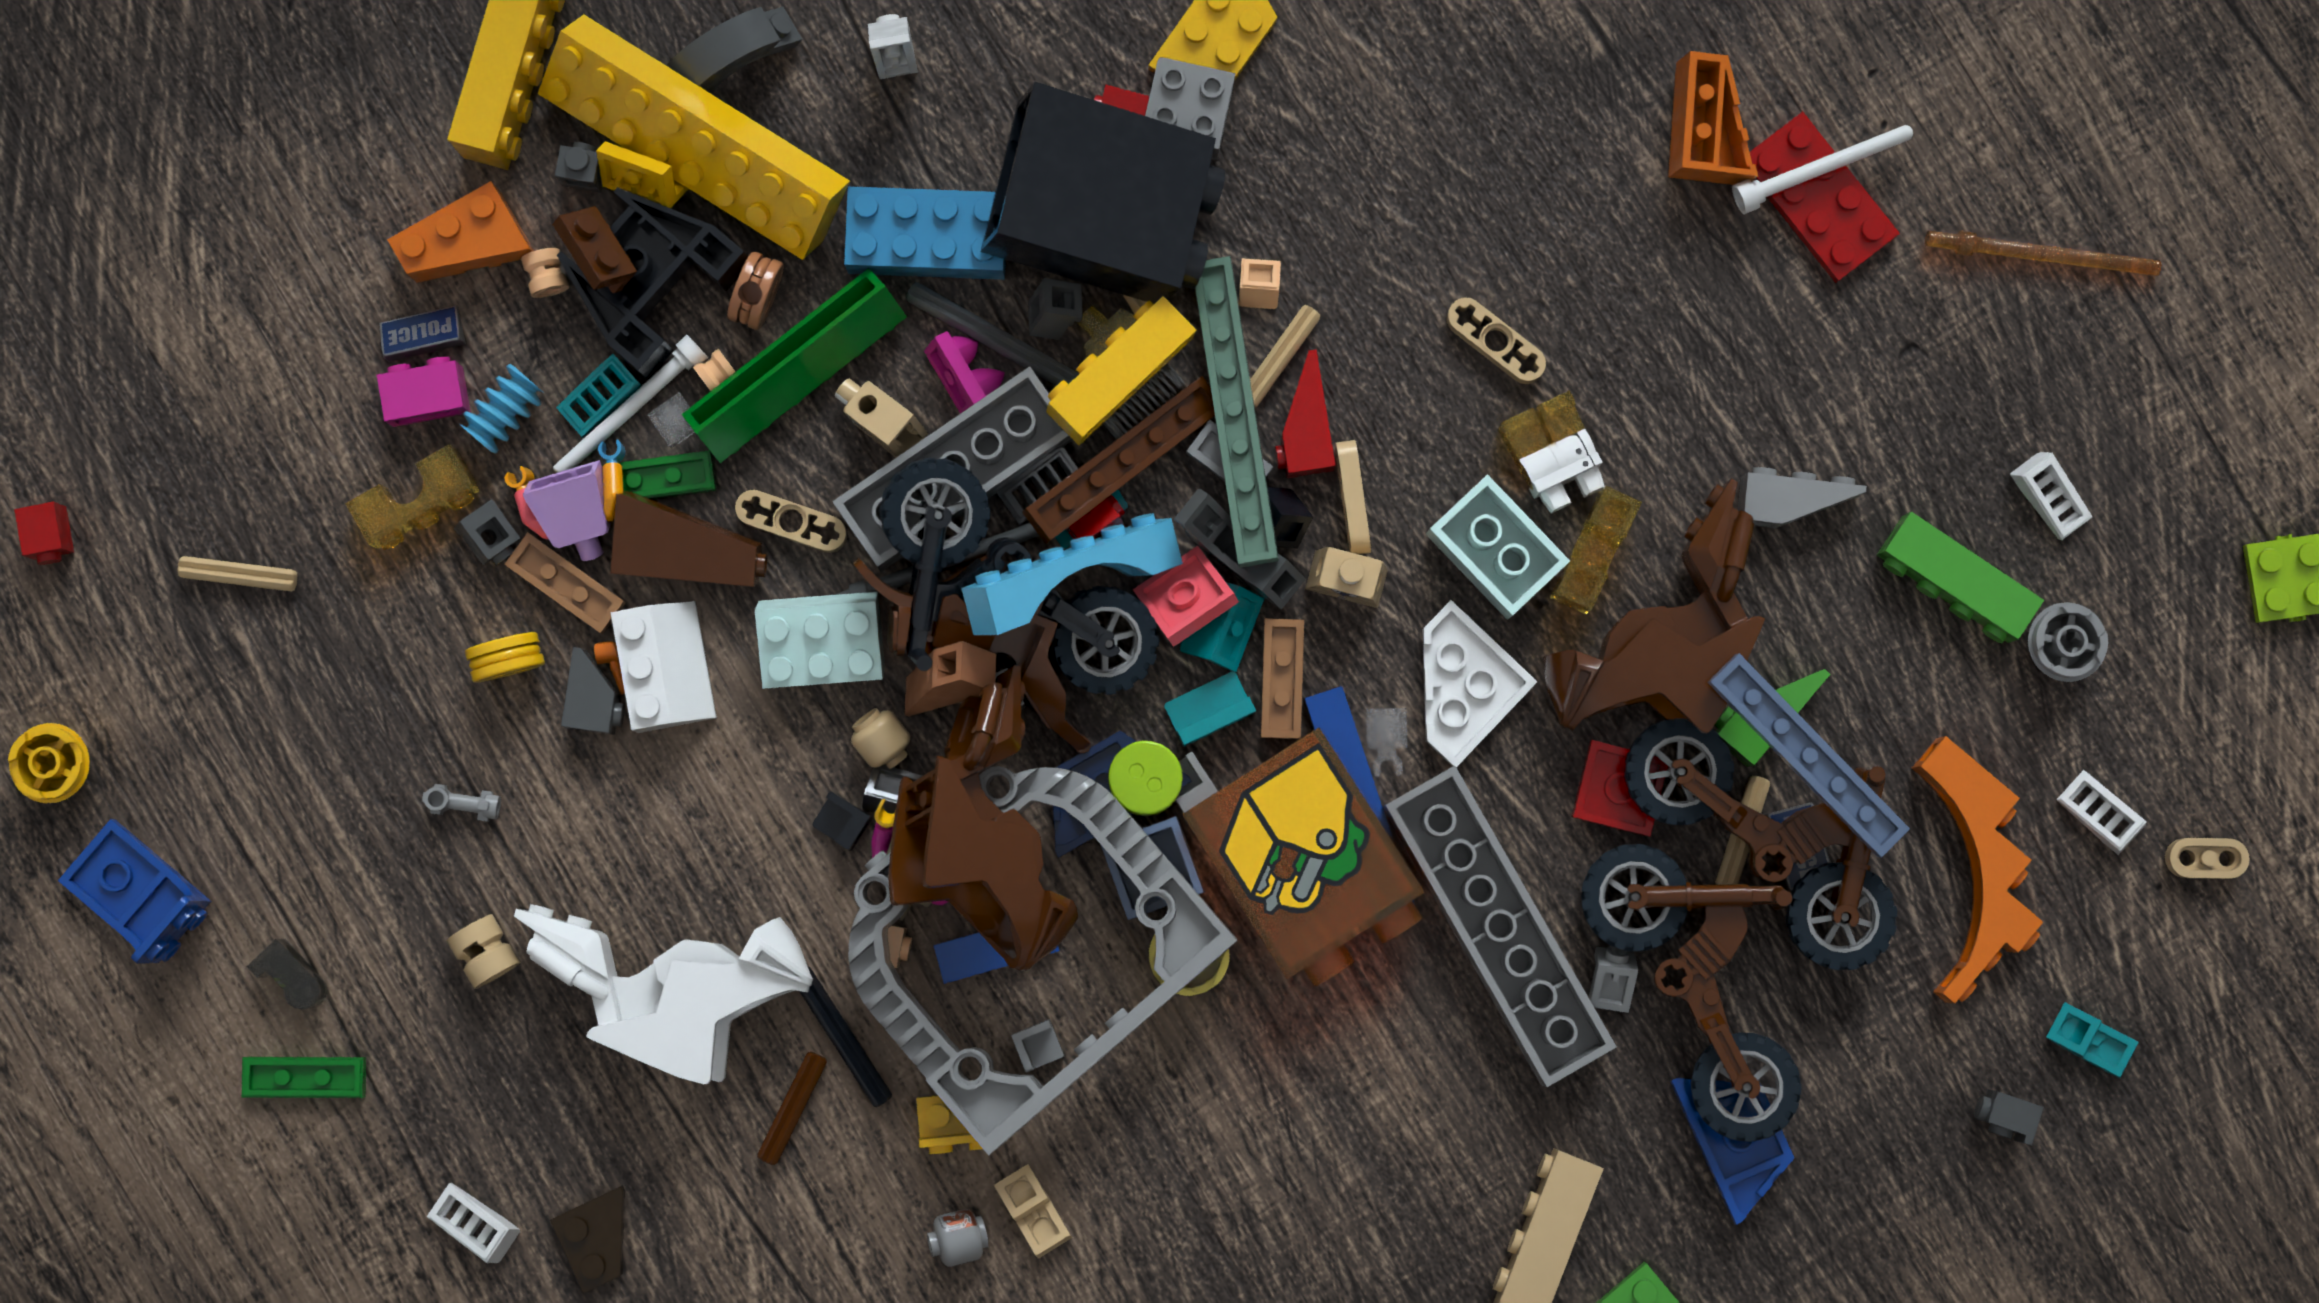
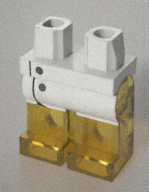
(1553, 450)

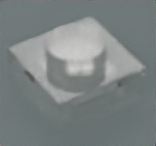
(670, 422)

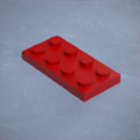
(1828, 212)

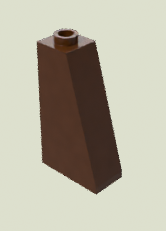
(678, 546)

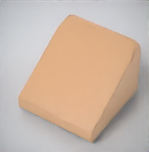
(1259, 283)

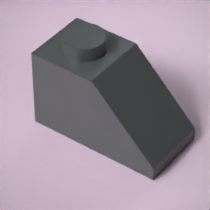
(590, 697)

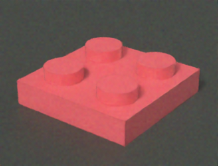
(1186, 596)

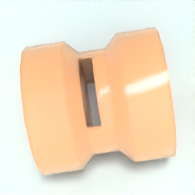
(544, 273)

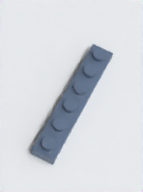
(1808, 755)

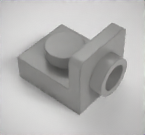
(1613, 979)

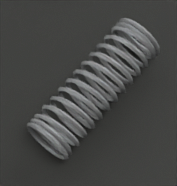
(1171, 374)

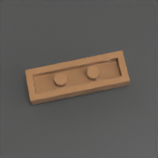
(564, 583)
(1282, 679)

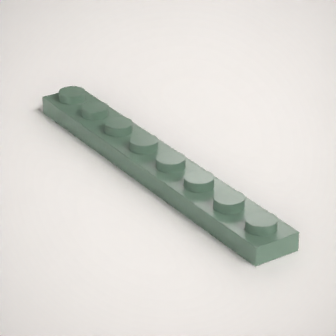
(1235, 414)

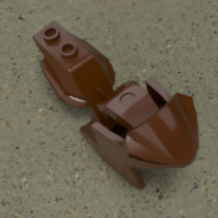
(1674, 651)
(969, 852)

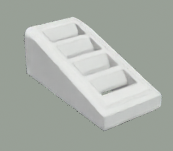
(2041, 502)
(2124, 812)
(501, 1241)

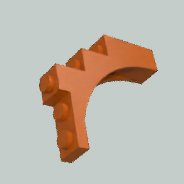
(1978, 807)

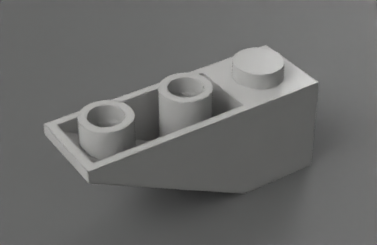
(1783, 499)

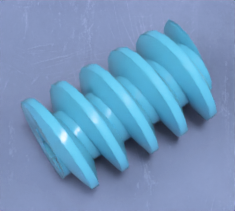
(502, 408)

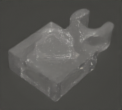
(1386, 732)

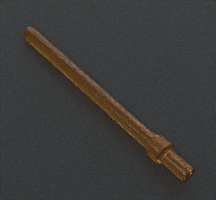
(1967, 243)

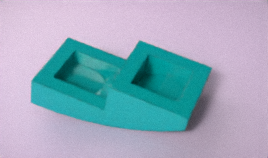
(2092, 1040)

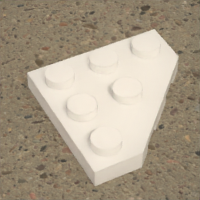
(1466, 683)

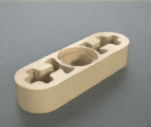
(1526, 348)
(1352, 497)
(766, 501)

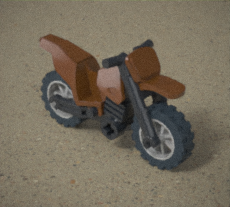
(939, 614)

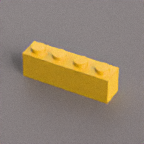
(1120, 370)

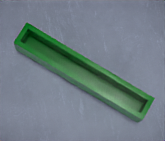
(794, 365)

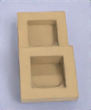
(1033, 1211)

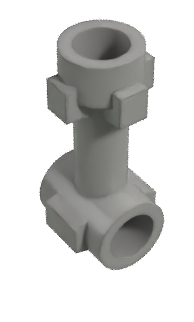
(440, 799)

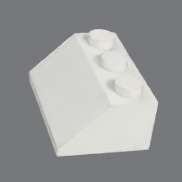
(663, 665)

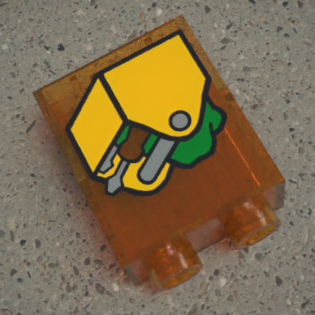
(1307, 858)

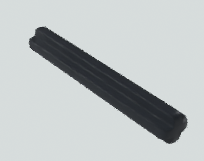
(846, 1043)

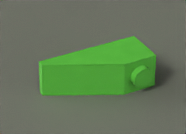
(1743, 740)

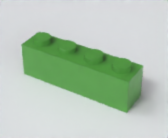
(1959, 578)

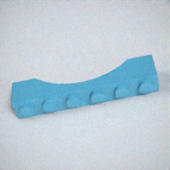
(1011, 598)

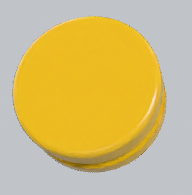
(504, 657)

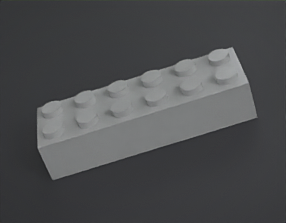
(990, 439)

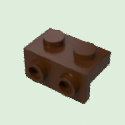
(595, 249)

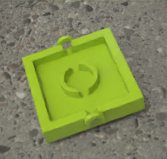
(2284, 577)

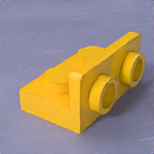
(638, 175)
(940, 1127)

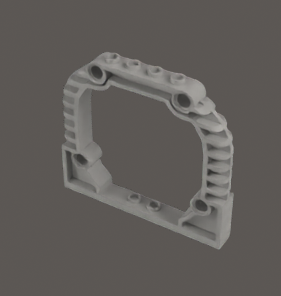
(1003, 1102)

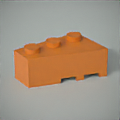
(1707, 123)
(462, 237)

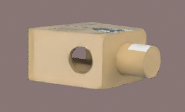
(880, 416)
(1347, 576)

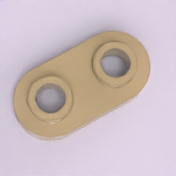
(2205, 858)

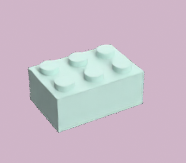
(1497, 547)
(820, 640)

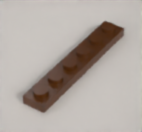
(1121, 461)

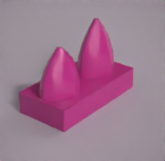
(951, 360)

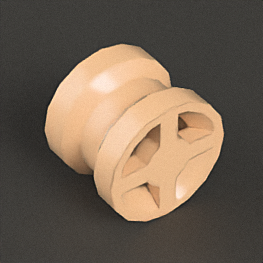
(714, 370)

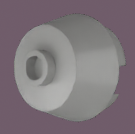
(2067, 642)

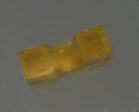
(445, 486)
(1594, 549)

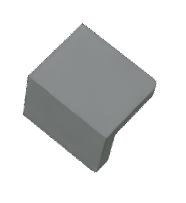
(1199, 788)
(1037, 1045)

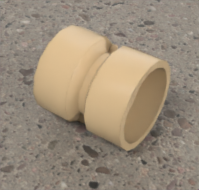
(486, 965)

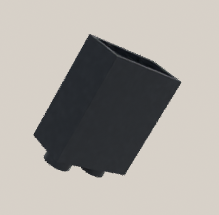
(1103, 195)

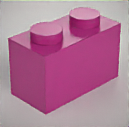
(423, 392)

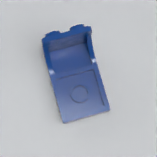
(135, 893)

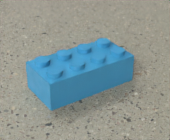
(919, 233)

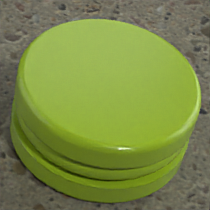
(1145, 778)

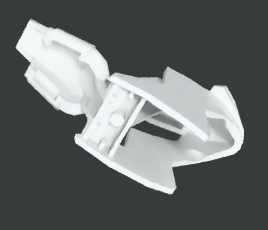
(679, 1006)

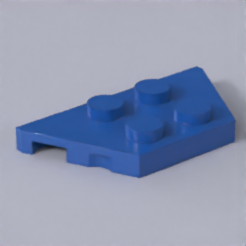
(1739, 1168)

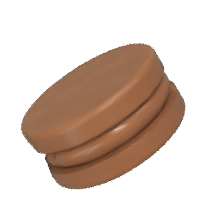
(755, 290)

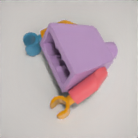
(573, 503)

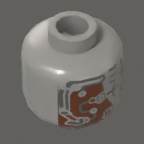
(958, 1237)

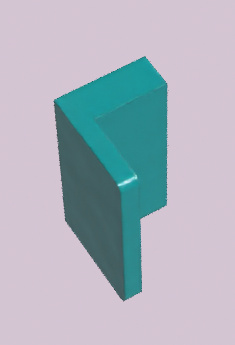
(1228, 634)
(1209, 708)

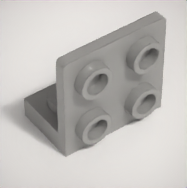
(1191, 98)

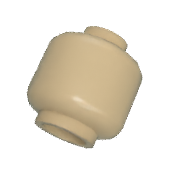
(880, 738)

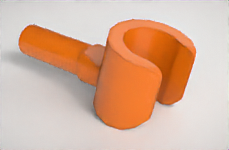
(607, 653)

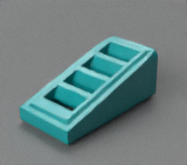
(599, 375)

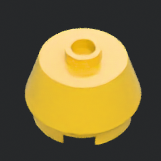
(49, 763)

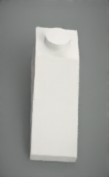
(892, 46)

